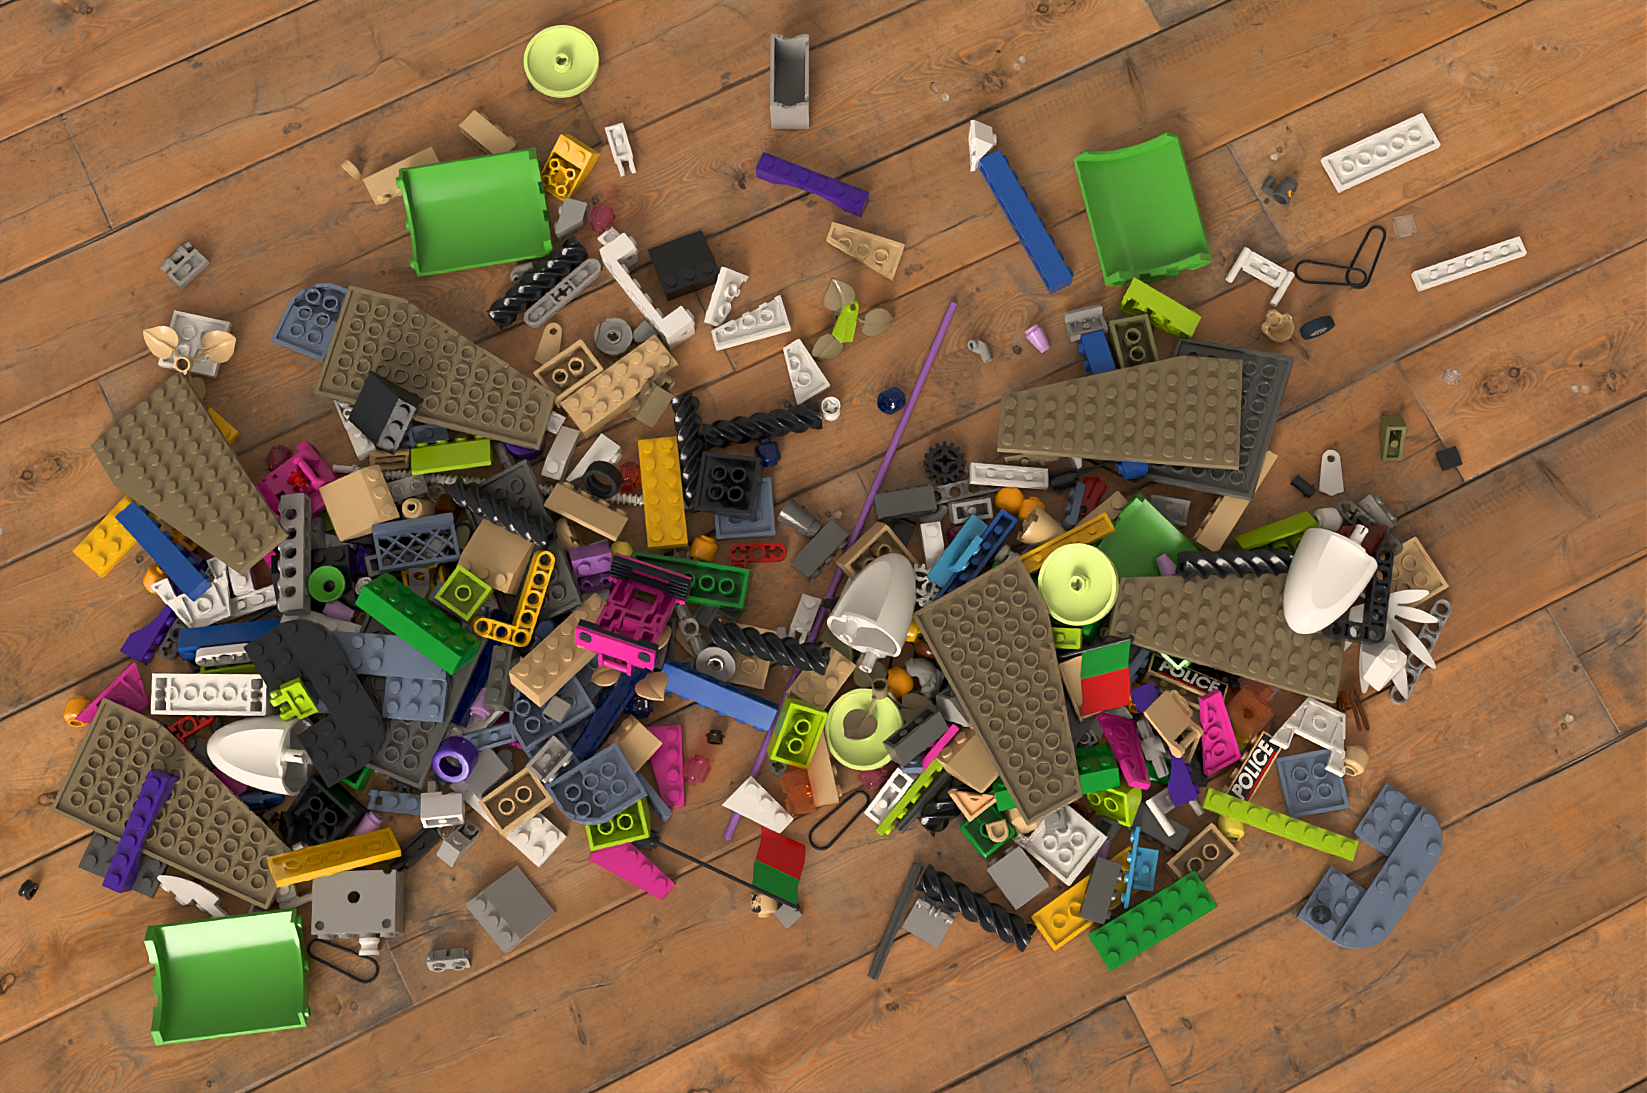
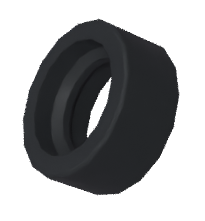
(606, 470)

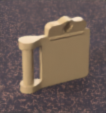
(1170, 717)

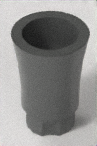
(799, 519)

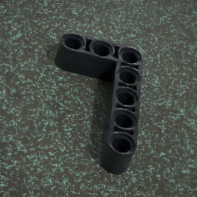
(1371, 603)

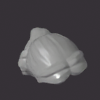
(928, 674)

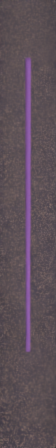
(855, 535)

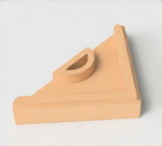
(972, 803)

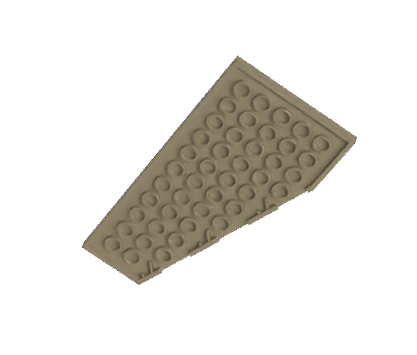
(457, 379)
(1145, 413)
(188, 475)
(1229, 627)
(1006, 674)
(202, 822)

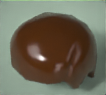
(923, 650)

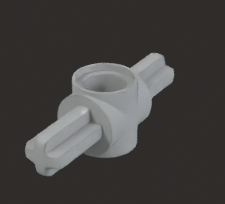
(686, 621)
(1152, 748)

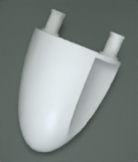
(1325, 578)
(876, 609)
(263, 753)

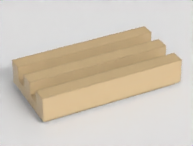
(380, 456)

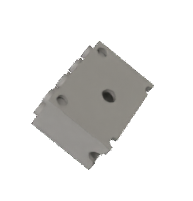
(789, 82)
(376, 912)

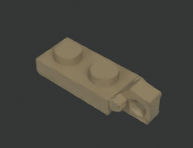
(1027, 460)

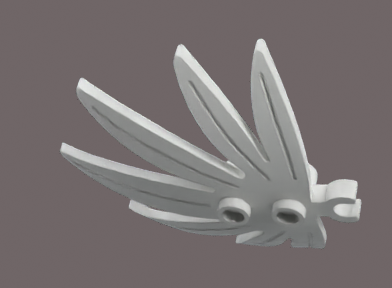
(1401, 630)

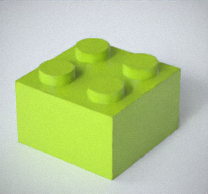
(464, 593)

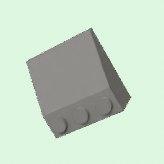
(510, 909)

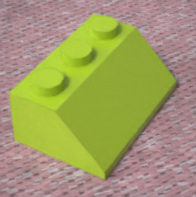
(796, 733)
(1116, 803)
(625, 827)

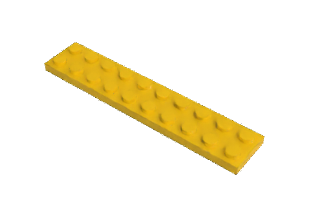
(109, 539)

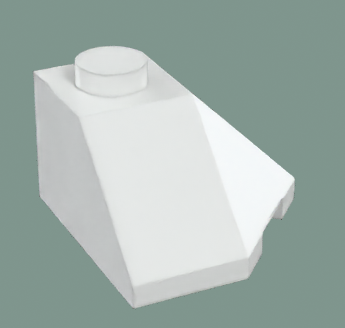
(980, 142)
(1381, 663)

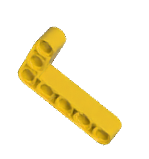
(523, 606)

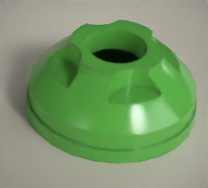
(320, 578)

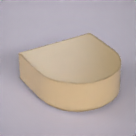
(349, 167)
(997, 830)

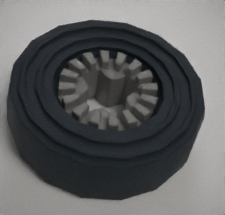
(1317, 327)

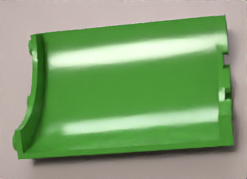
(1143, 211)
(476, 212)
(1138, 540)
(229, 976)

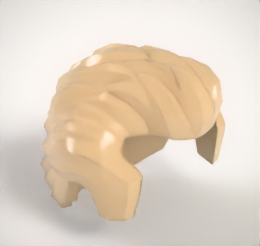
(1277, 326)

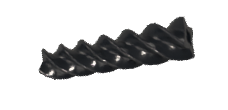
(534, 285)
(762, 425)
(689, 443)
(502, 514)
(1236, 561)
(769, 647)
(937, 815)
(976, 908)

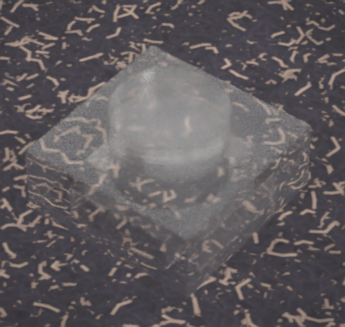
(1404, 225)

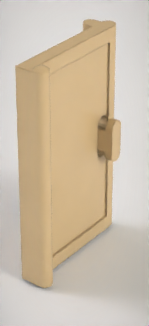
(1070, 673)

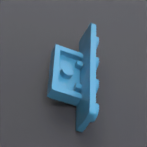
(958, 552)
(1142, 868)

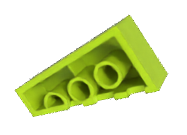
(1161, 310)

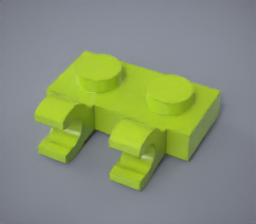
(297, 696)

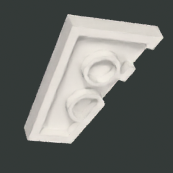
(723, 294)
(804, 373)
(758, 805)

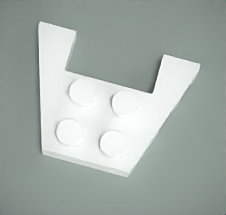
(209, 607)
(1320, 725)

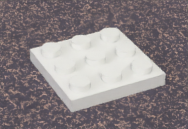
(190, 331)
(1066, 849)

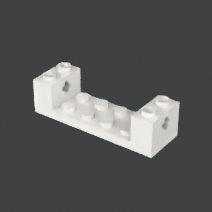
(617, 258)
(211, 695)

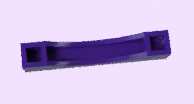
(786, 173)
(144, 642)
(1180, 784)
(126, 860)

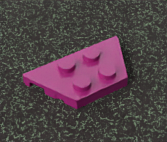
(124, 689)

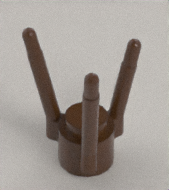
(1351, 699)

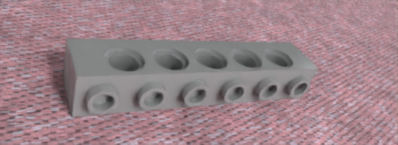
(301, 563)

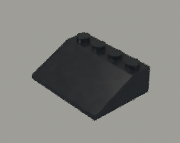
(340, 557)

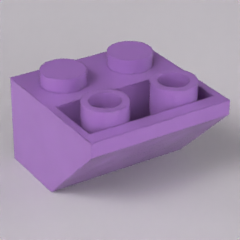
(592, 567)

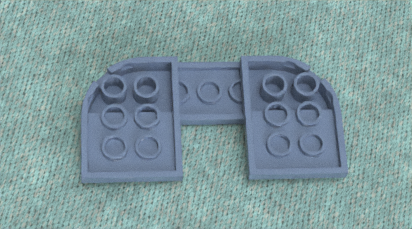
(311, 320)
(414, 684)
(583, 791)
(1412, 845)

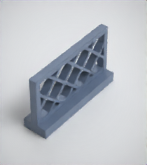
(417, 527)

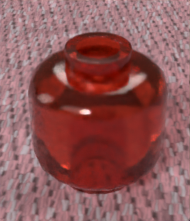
(631, 476)

